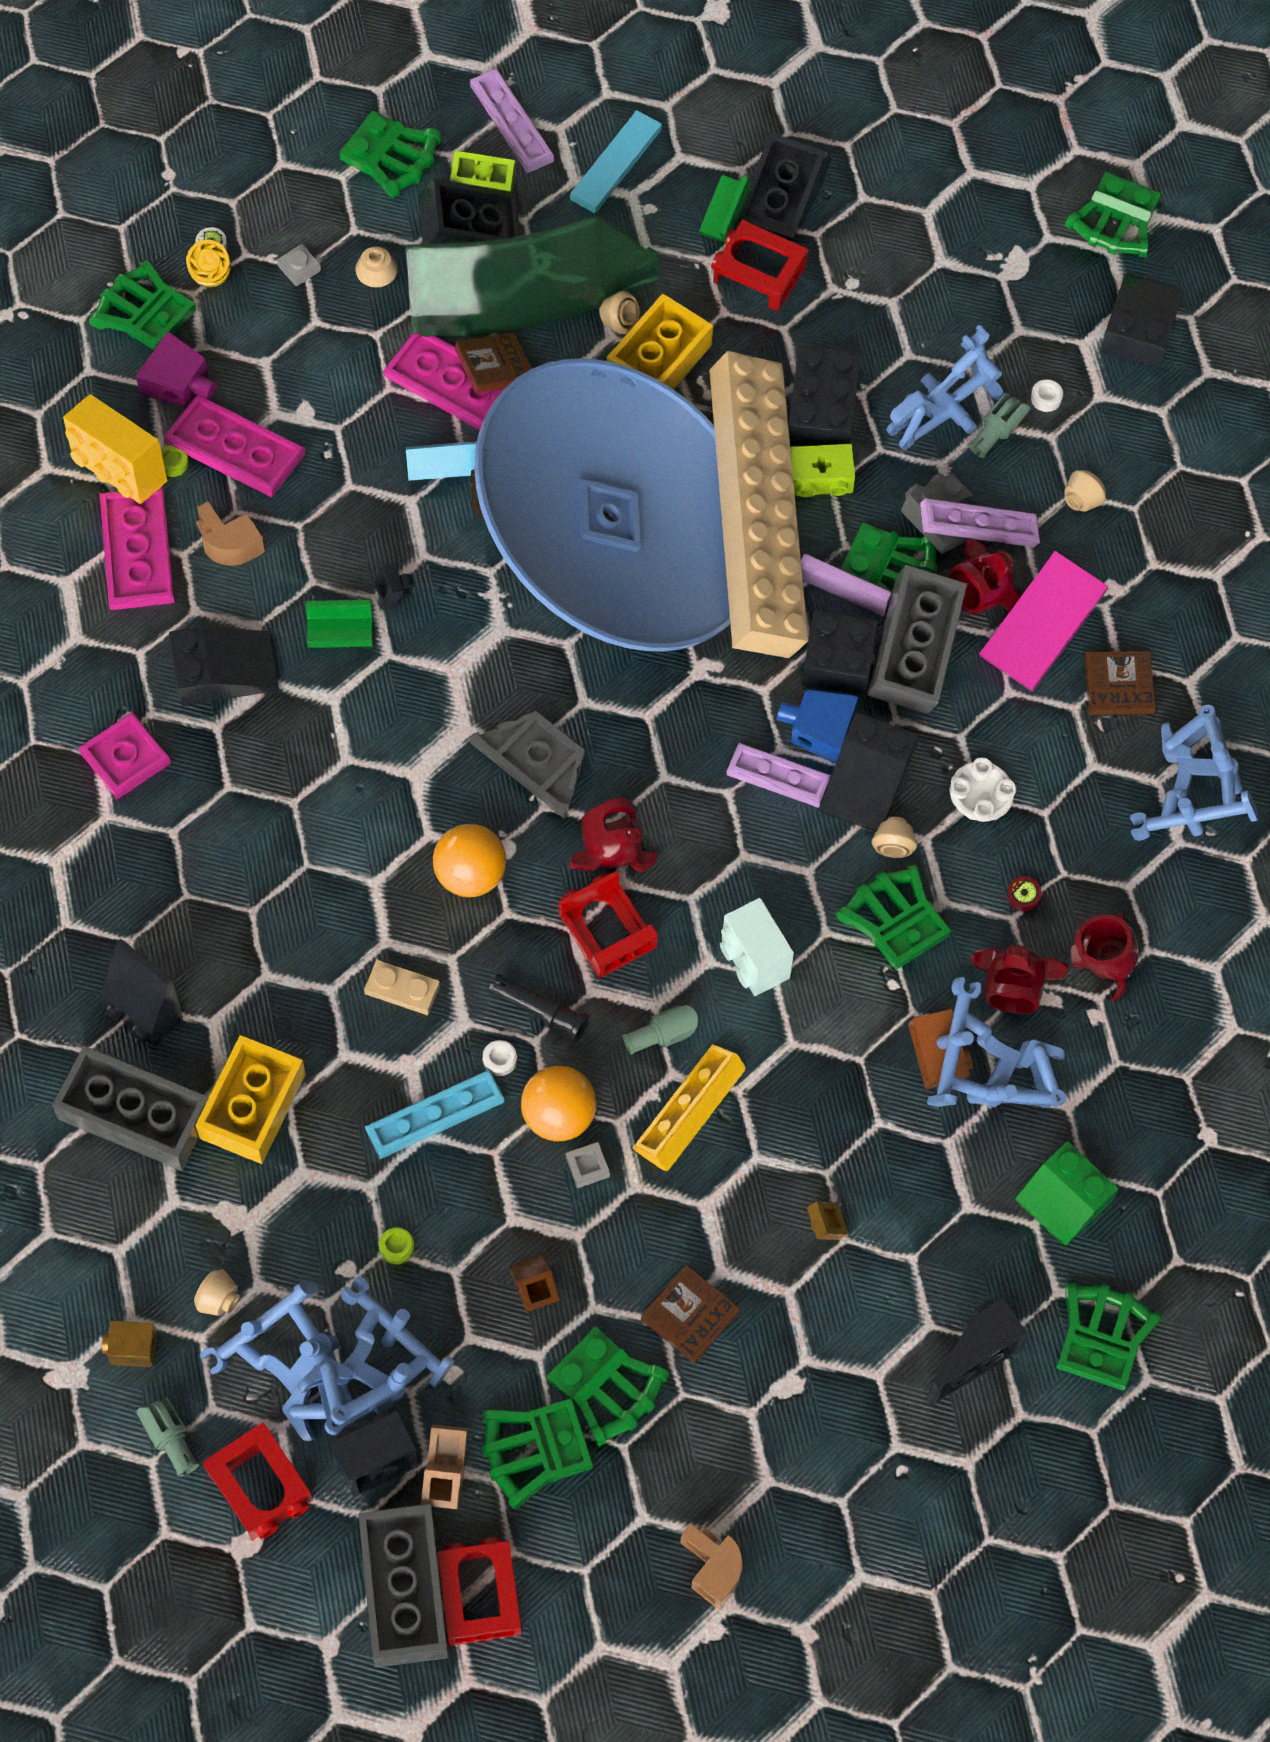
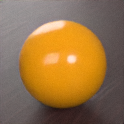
(469, 860)
(558, 1103)

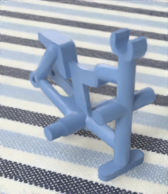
(939, 403)
(1178, 750)
(996, 1091)
(313, 1352)
(386, 1389)

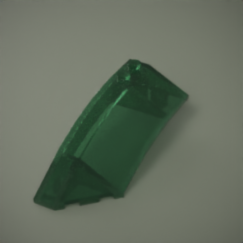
(523, 278)

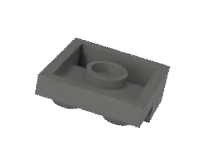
(938, 488)

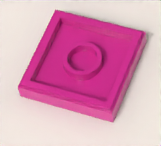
(124, 755)

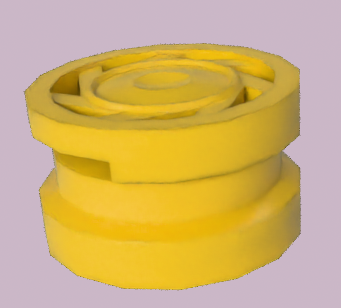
(208, 263)

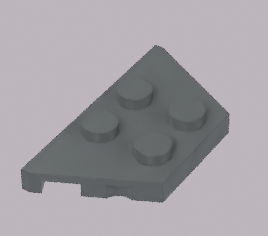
(536, 757)

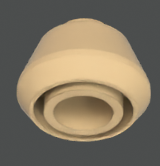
(376, 267)
(620, 312)
(1084, 491)
(894, 838)
(216, 1294)

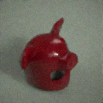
(987, 578)
(614, 842)
(1107, 950)
(1016, 977)

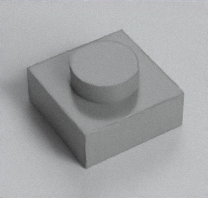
(299, 265)
(587, 1165)

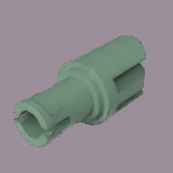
(999, 423)
(664, 1029)
(168, 1434)

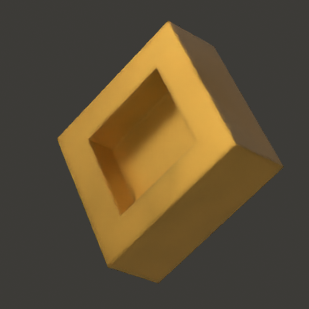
(827, 1220)

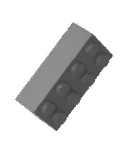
(917, 639)
(131, 1107)
(402, 1585)

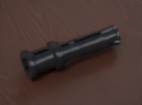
(552, 1013)

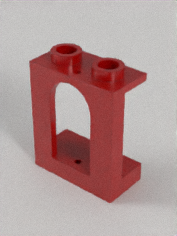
(776, 289)
(608, 890)
(255, 1521)
(487, 1628)

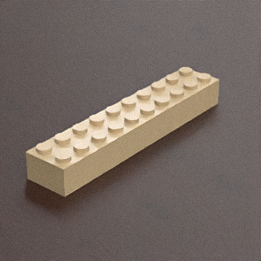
(758, 506)

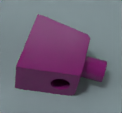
(175, 373)

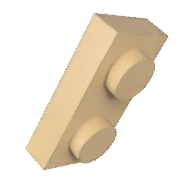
(402, 987)

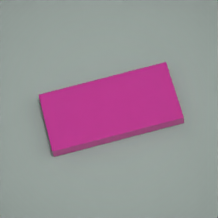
(436, 374)
(234, 445)
(136, 550)
(1043, 621)

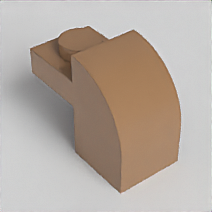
(228, 543)
(445, 1467)
(722, 1565)

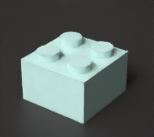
(756, 947)

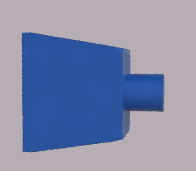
(820, 722)

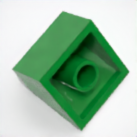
(1067, 1194)

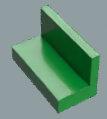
(725, 208)
(339, 623)

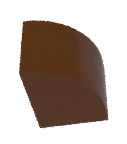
(534, 1283)

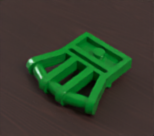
(377, 139)
(1123, 201)
(160, 313)
(877, 549)
(908, 933)
(1096, 1354)
(590, 1368)
(557, 1439)

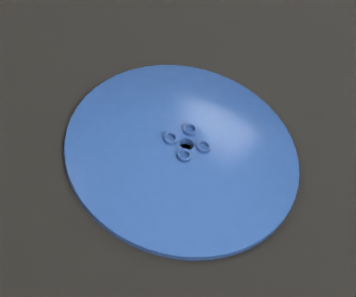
(617, 442)

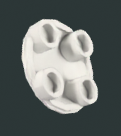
(982, 790)

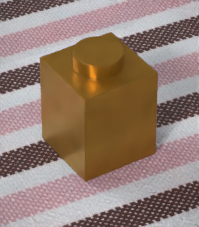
(130, 1344)

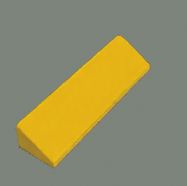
(690, 1107)

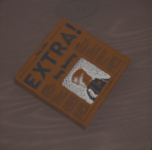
(492, 361)
(1119, 683)
(690, 1314)

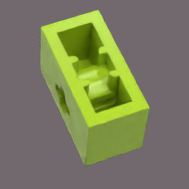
(483, 171)
(822, 470)

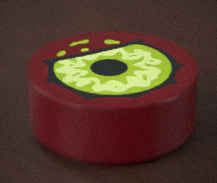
(1024, 894)

